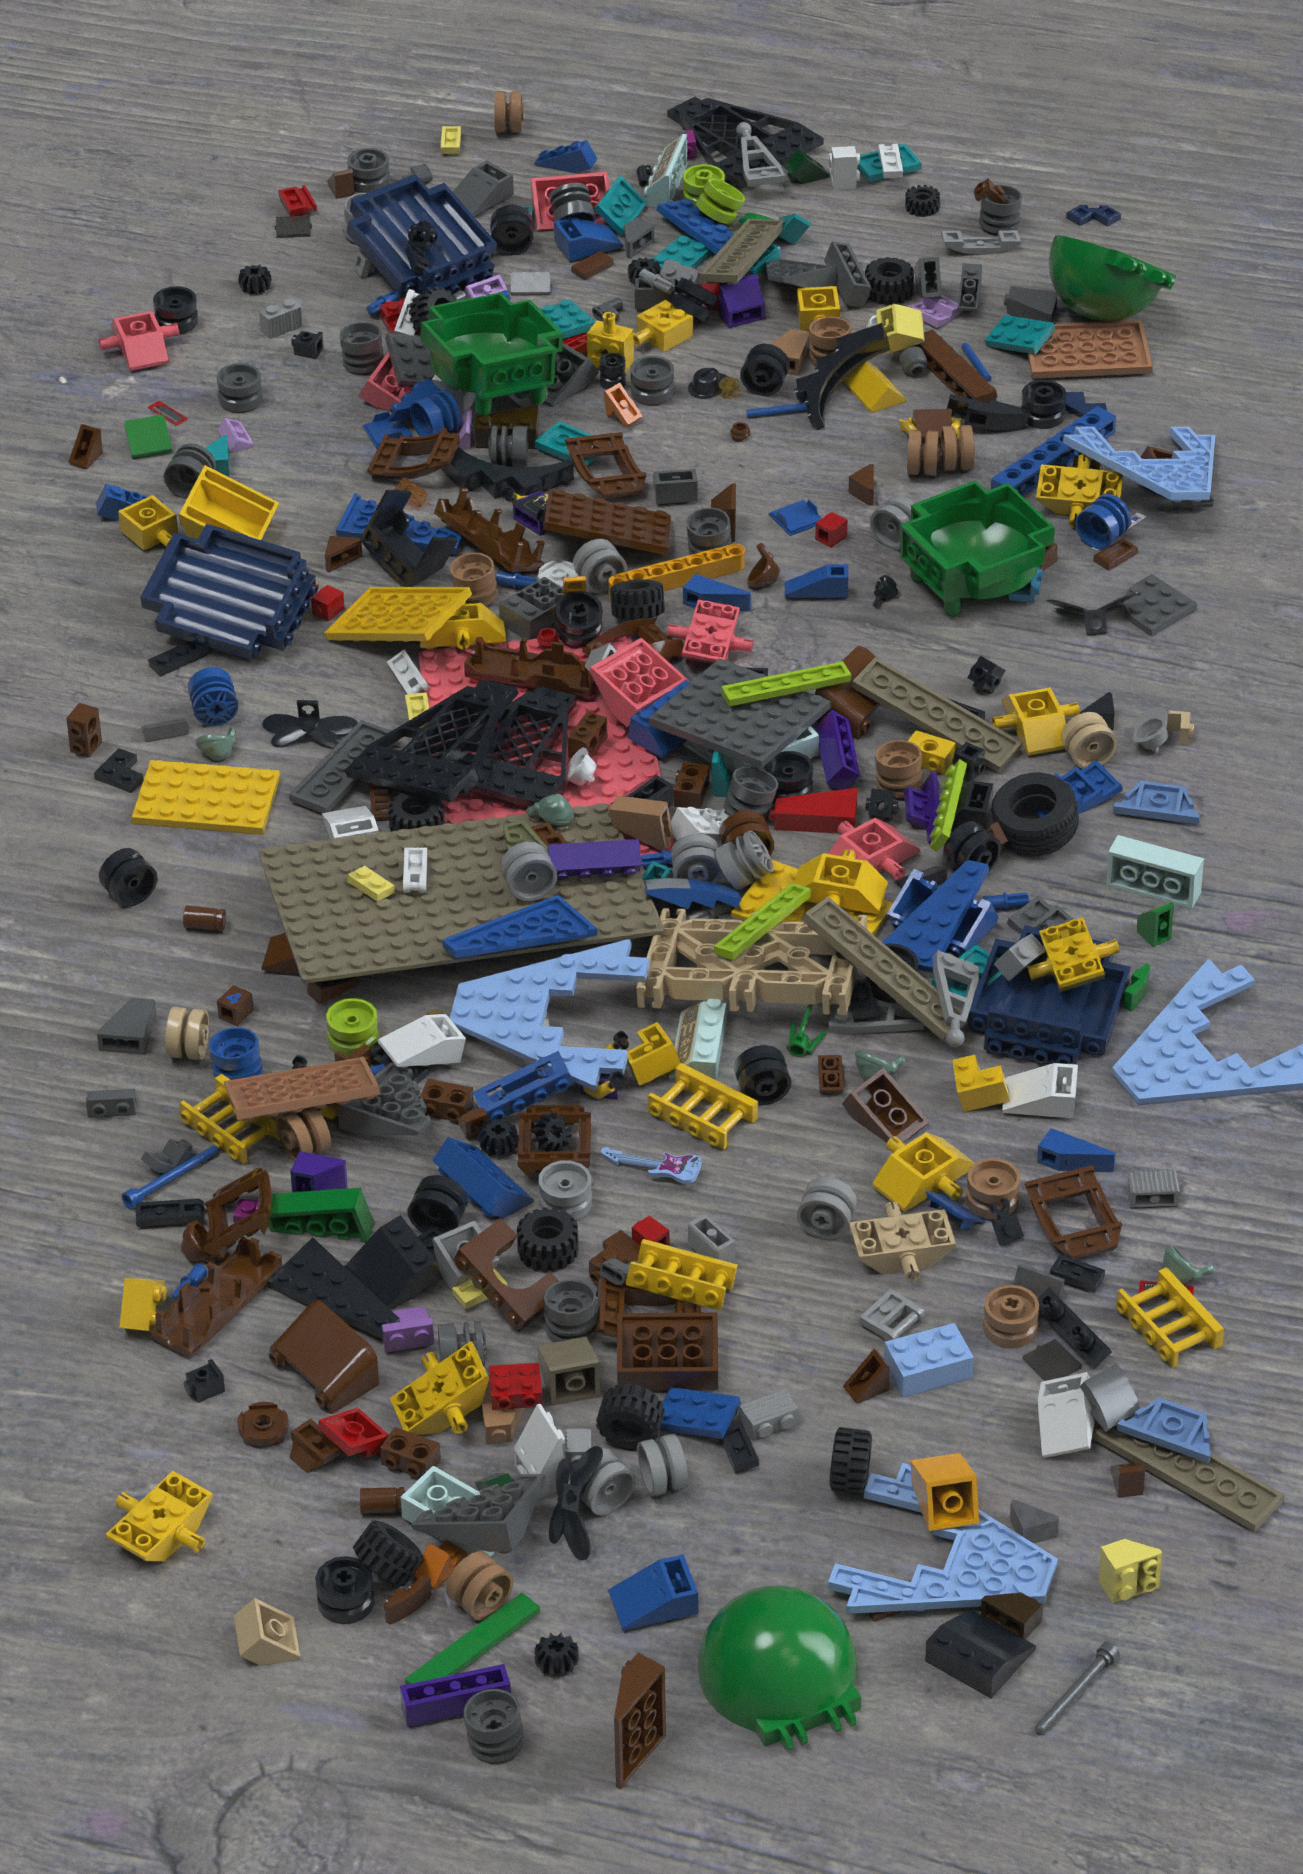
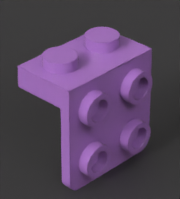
(411, 1332)

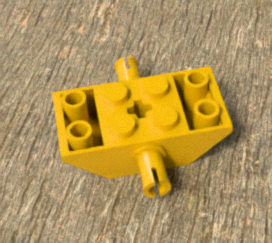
(1073, 489)
(466, 625)
(1036, 719)
(845, 880)
(1072, 955)
(919, 1167)
(442, 1393)
(162, 1519)

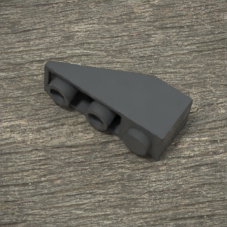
(970, 287)

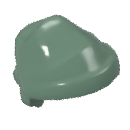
(217, 746)
(553, 809)
(870, 1065)
(1182, 1268)

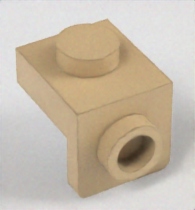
(1180, 722)

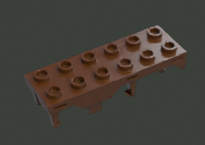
(505, 548)
(548, 669)
(207, 1308)

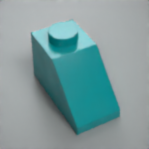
(220, 452)

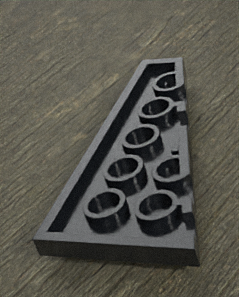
(319, 1276)

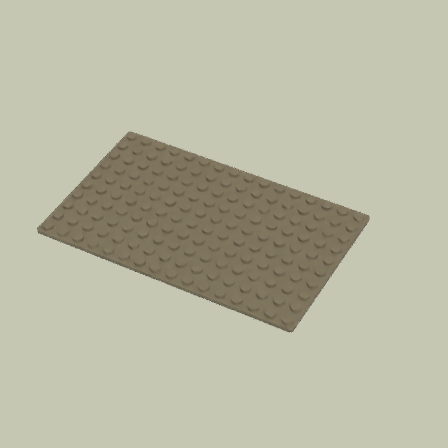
(347, 934)

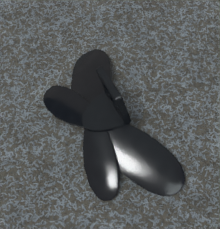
(1088, 614)
(324, 730)
(565, 1515)

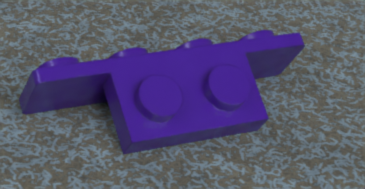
(922, 806)

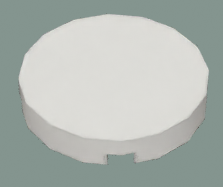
(557, 571)

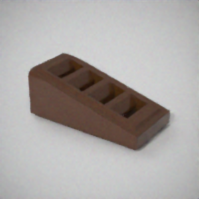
(380, 798)
(326, 990)

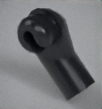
(642, 172)

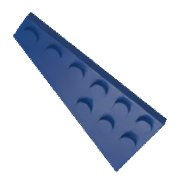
(940, 915)

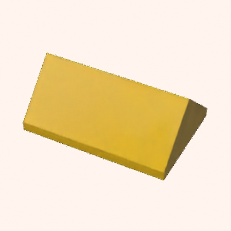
(873, 388)

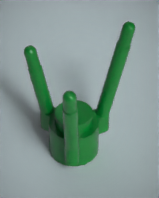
(799, 1043)

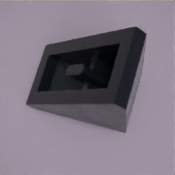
(1104, 707)

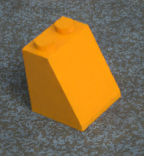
(945, 1491)

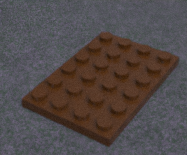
(608, 521)

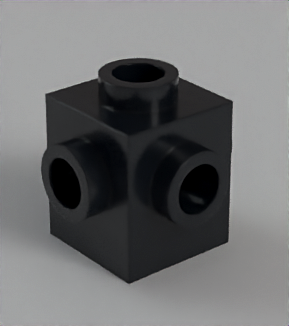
(417, 237)
(986, 675)
(974, 758)
(881, 796)

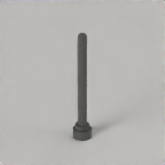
(1105, 1656)

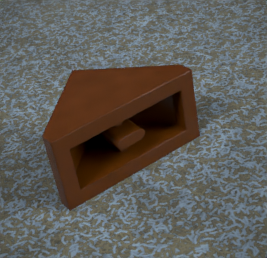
(341, 183)
(86, 447)
(862, 484)
(342, 551)
(869, 1378)
(1128, 1479)

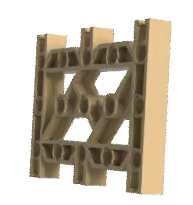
(746, 975)

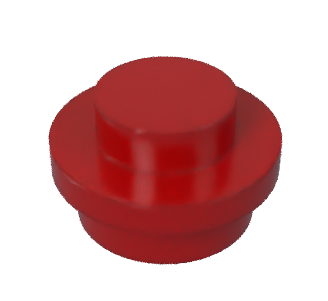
(546, 637)

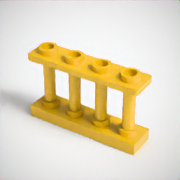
(710, 1090)
(218, 1136)
(681, 1274)
(1179, 1300)

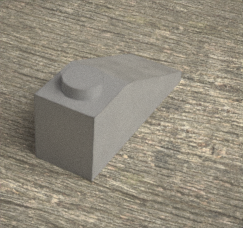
(1019, 956)

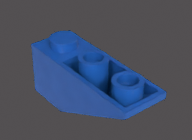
(571, 158)
(419, 391)
(115, 499)
(823, 582)
(710, 590)
(1070, 1153)

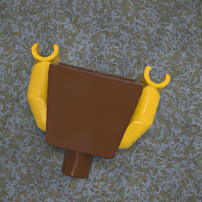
(930, 420)

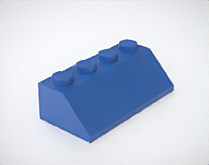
(650, 737)
(481, 1178)

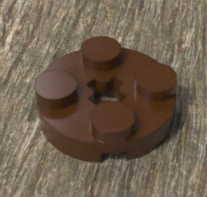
(257, 1435)

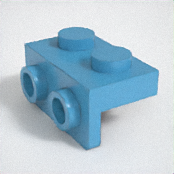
(1028, 592)

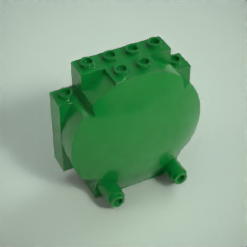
(492, 347)
(974, 543)

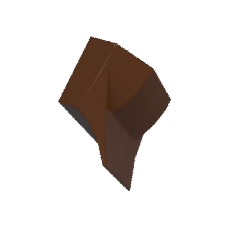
(312, 1447)

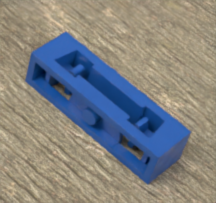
(524, 1087)

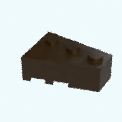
(518, 417)

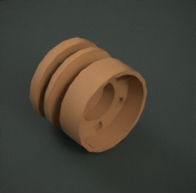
(824, 334)
(478, 573)
(898, 767)

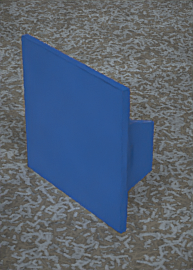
(381, 426)
(796, 517)
(955, 1208)

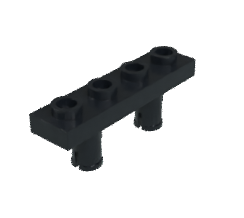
(1072, 1328)

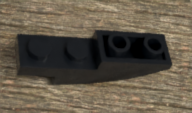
(988, 416)

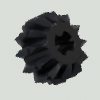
(638, 265)
(254, 279)
(559, 1132)
(498, 1138)
(556, 1654)

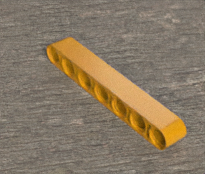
(679, 571)

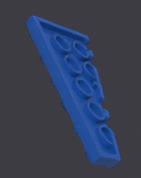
(360, 512)
(534, 925)

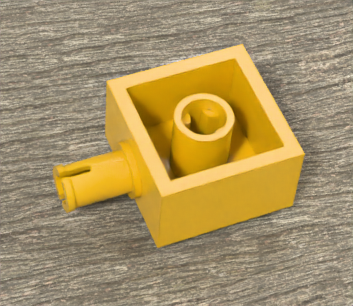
(816, 304)
(663, 326)
(610, 338)
(148, 523)

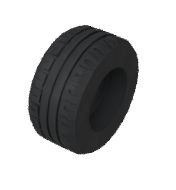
(1030, 793)

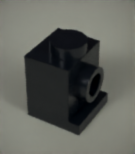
(308, 344)
(205, 1382)

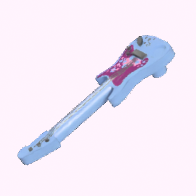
(680, 1168)

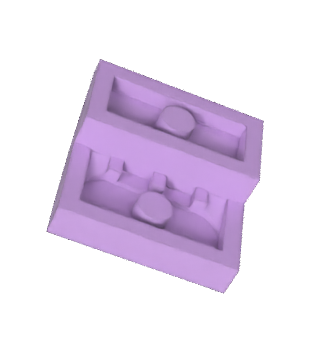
(937, 310)

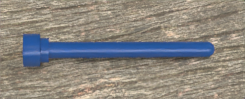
(136, 1195)

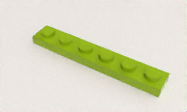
(785, 683)
(948, 805)
(762, 921)

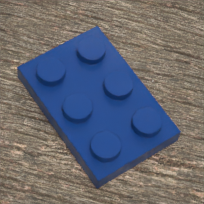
(698, 1412)

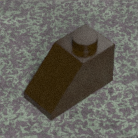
(1013, 1611)

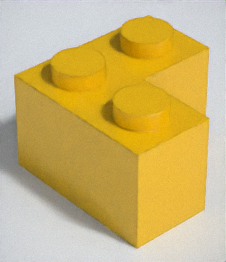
(653, 1056)
(979, 1087)
(140, 1302)

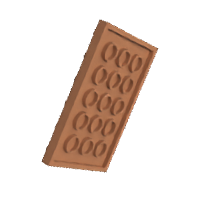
(1093, 350)
(301, 1088)

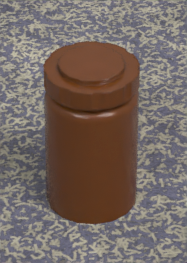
(204, 918)
(381, 1500)

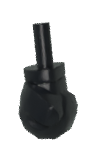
(885, 589)

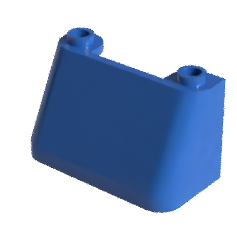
(975, 925)

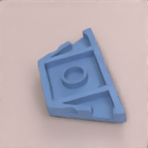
(1158, 802)
(1171, 1427)

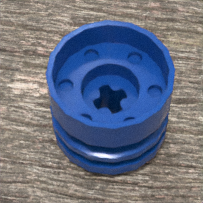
(435, 413)
(1103, 521)
(212, 696)
(235, 1053)

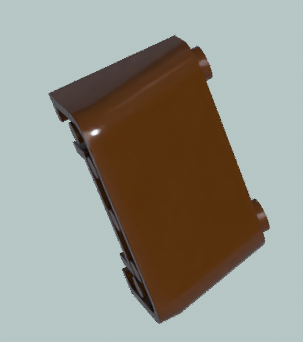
(848, 700)
(328, 1356)

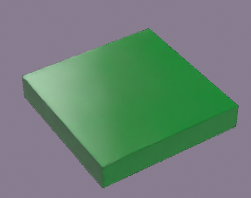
(147, 436)

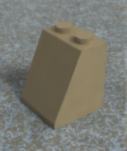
(569, 1370)

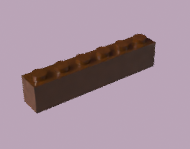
(954, 370)

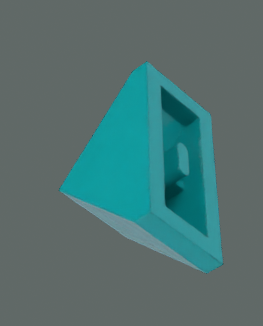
(793, 228)

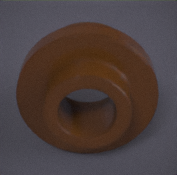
(740, 431)

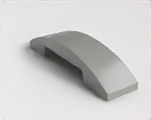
(981, 245)

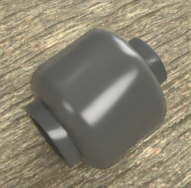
(913, 361)

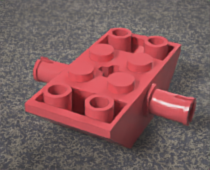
(140, 340)
(710, 633)
(876, 843)

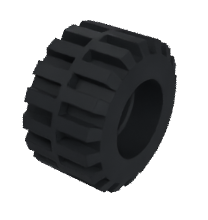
(890, 280)
(421, 303)
(637, 599)
(415, 811)
(547, 1239)
(629, 1416)
(850, 1460)
(388, 1553)

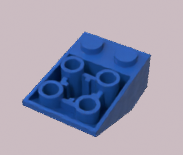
(584, 238)
(656, 1594)

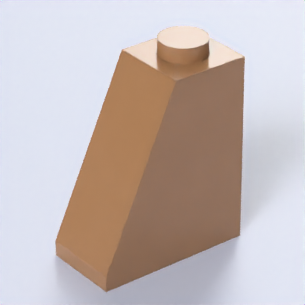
(796, 347)
(642, 820)
(501, 1423)

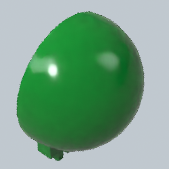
(1102, 280)
(779, 1664)

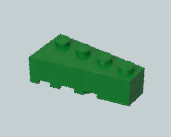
(321, 1213)

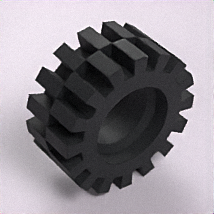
(922, 200)

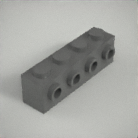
(850, 276)

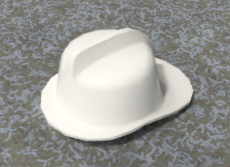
(580, 768)

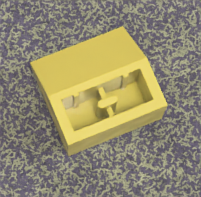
(902, 326)
(1129, 1569)

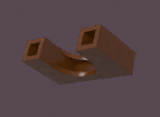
(475, 1260)

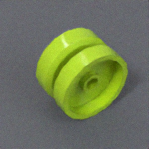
(696, 178)
(720, 201)
(351, 1025)

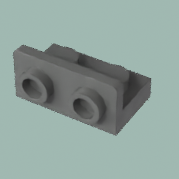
(111, 1103)

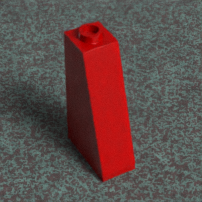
(815, 811)

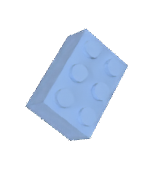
(928, 1359)

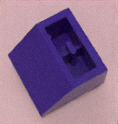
(741, 302)
(318, 1173)

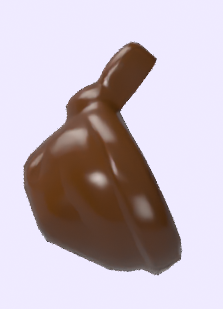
(765, 570)
(193, 1241)

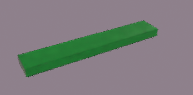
(478, 1640)

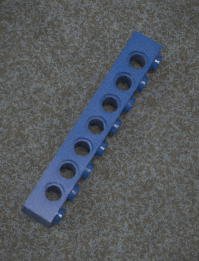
(1025, 472)

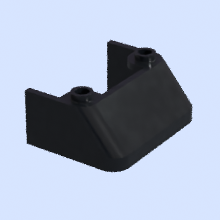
(395, 550)

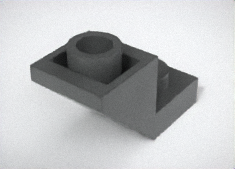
(173, 1155)

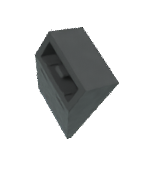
(484, 187)
(531, 608)

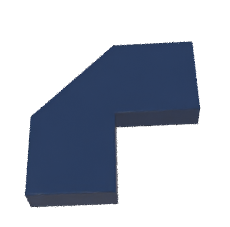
(1103, 214)
(1076, 403)

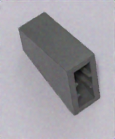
(928, 277)
(1031, 303)
(129, 1028)

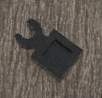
(1006, 1225)

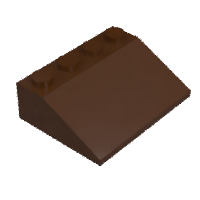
(668, 1350)
(638, 1715)

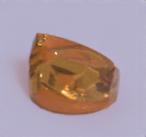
(418, 495)

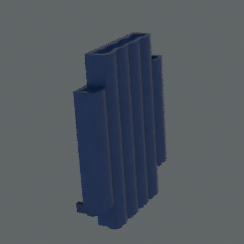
(383, 226)
(229, 592)
(1040, 1021)

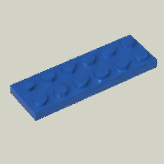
(696, 223)

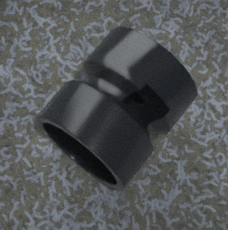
(612, 370)

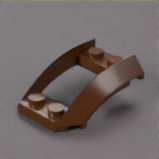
(439, 446)
(624, 485)
(645, 629)
(538, 1160)
(1069, 1185)
(219, 1234)
(613, 1297)

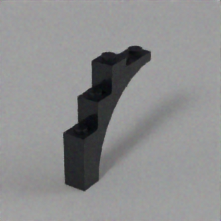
(834, 368)
(473, 473)

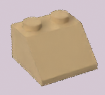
(266, 1634)

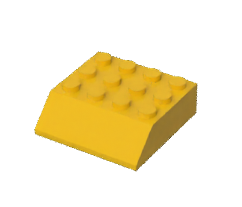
(226, 505)

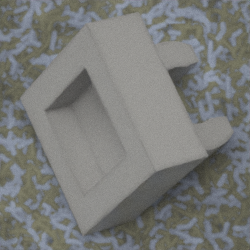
(362, 264)

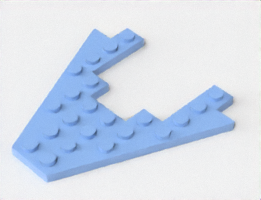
(1178, 479)
(512, 1007)
(1175, 1066)
(982, 1562)

